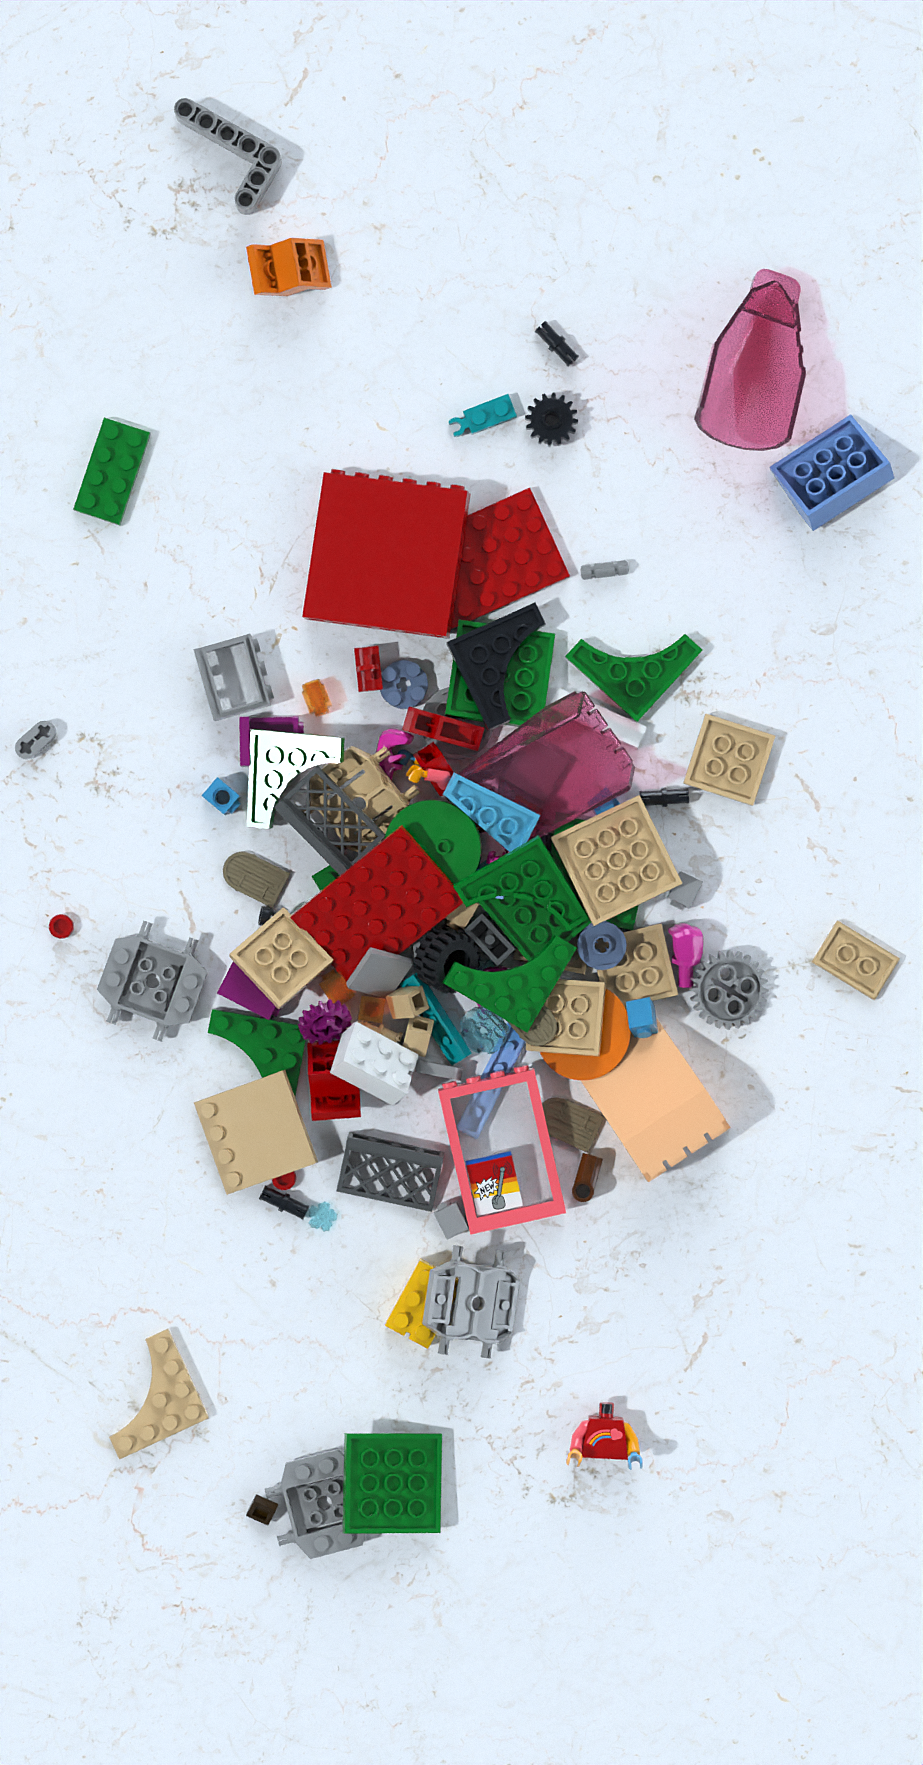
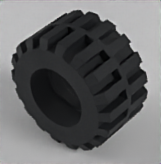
(434, 952)

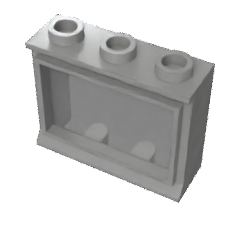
(233, 677)

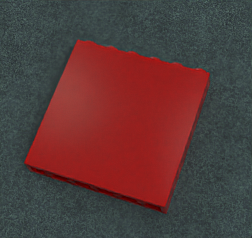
(386, 554)

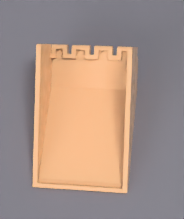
(656, 1104)

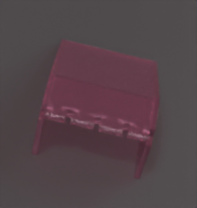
(557, 763)

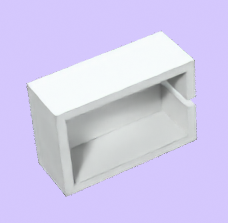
(374, 1063)

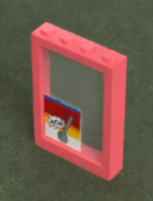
(501, 1149)

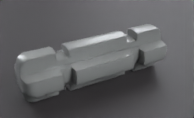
(604, 569)

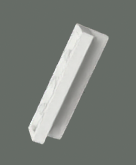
(626, 730)

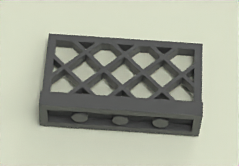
(314, 835)
(395, 1151)

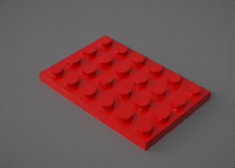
(505, 557)
(379, 903)

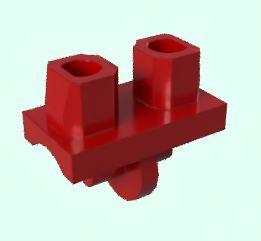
(368, 669)

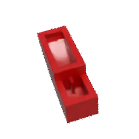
(443, 728)

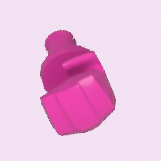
(389, 739)
(688, 951)

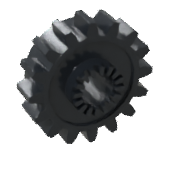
(555, 407)

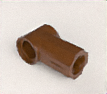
(587, 1174)

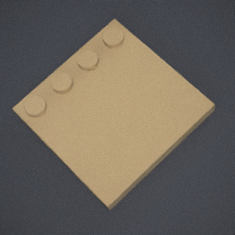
(616, 860)
(255, 1132)

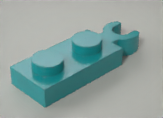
(485, 415)

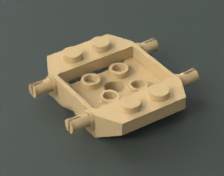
(372, 786)

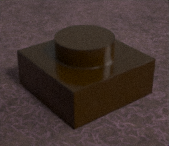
(262, 1509)

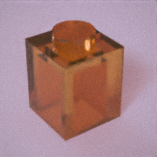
(335, 987)
(372, 1009)

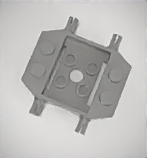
(153, 960)
(498, 1297)
(304, 1507)

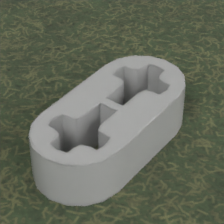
(39, 744)
(438, 1070)

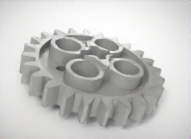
(739, 971)

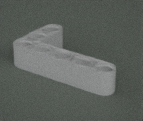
(235, 146)

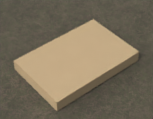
(855, 960)

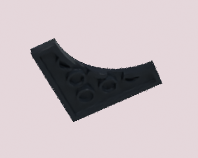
(484, 658)

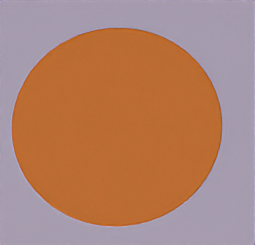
(613, 1047)

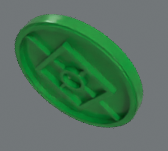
(444, 835)

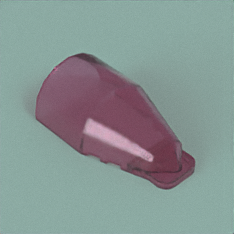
(756, 369)

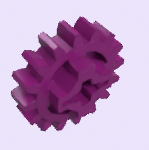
(324, 1021)

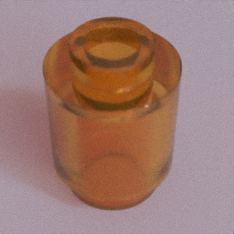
(316, 697)

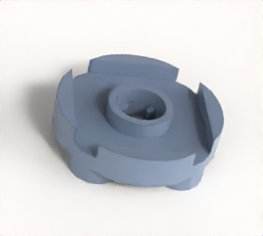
(415, 692)
(592, 956)

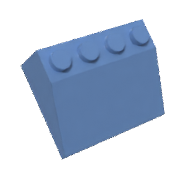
(832, 472)

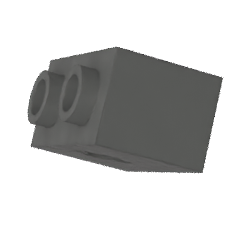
(489, 939)

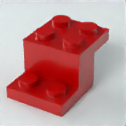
(329, 1094)

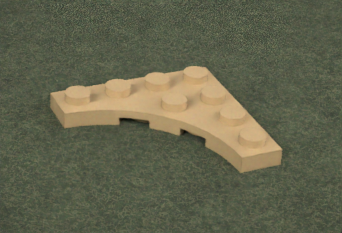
(170, 1403)

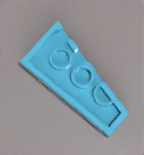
(498, 816)

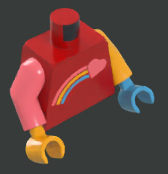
(432, 767)
(605, 1438)

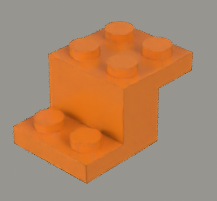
(288, 267)

